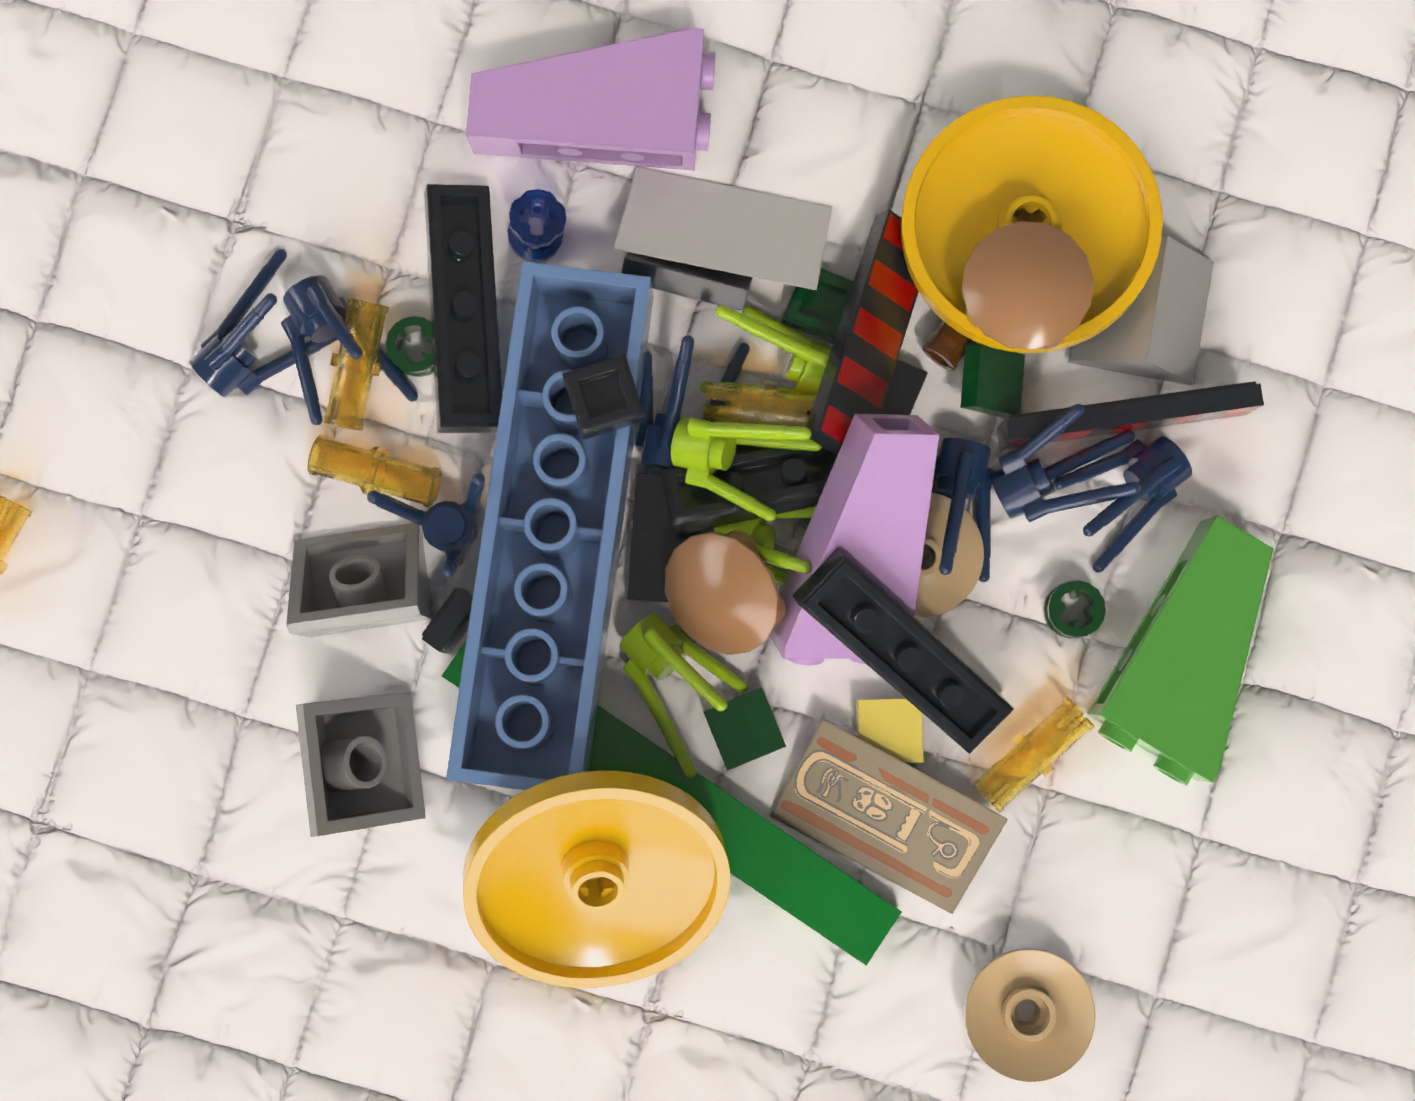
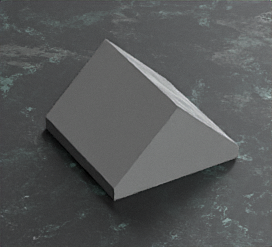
(1162, 326)
(358, 581)
(360, 763)

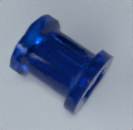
(553, 223)

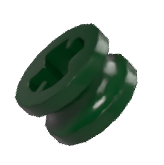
(401, 358)
(1093, 611)

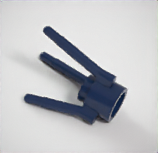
(321, 314)
(225, 356)
(657, 438)
(960, 472)
(1158, 472)
(1025, 484)
(445, 524)

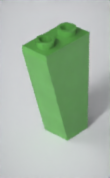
(1189, 655)

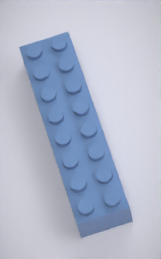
(548, 536)

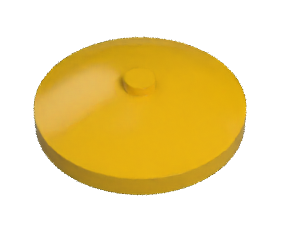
(1038, 165)
(595, 879)

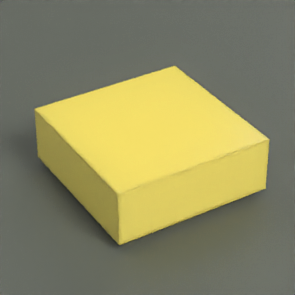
(892, 727)

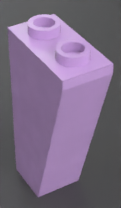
(599, 104)
(875, 515)

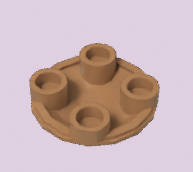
(1027, 285)
(723, 592)

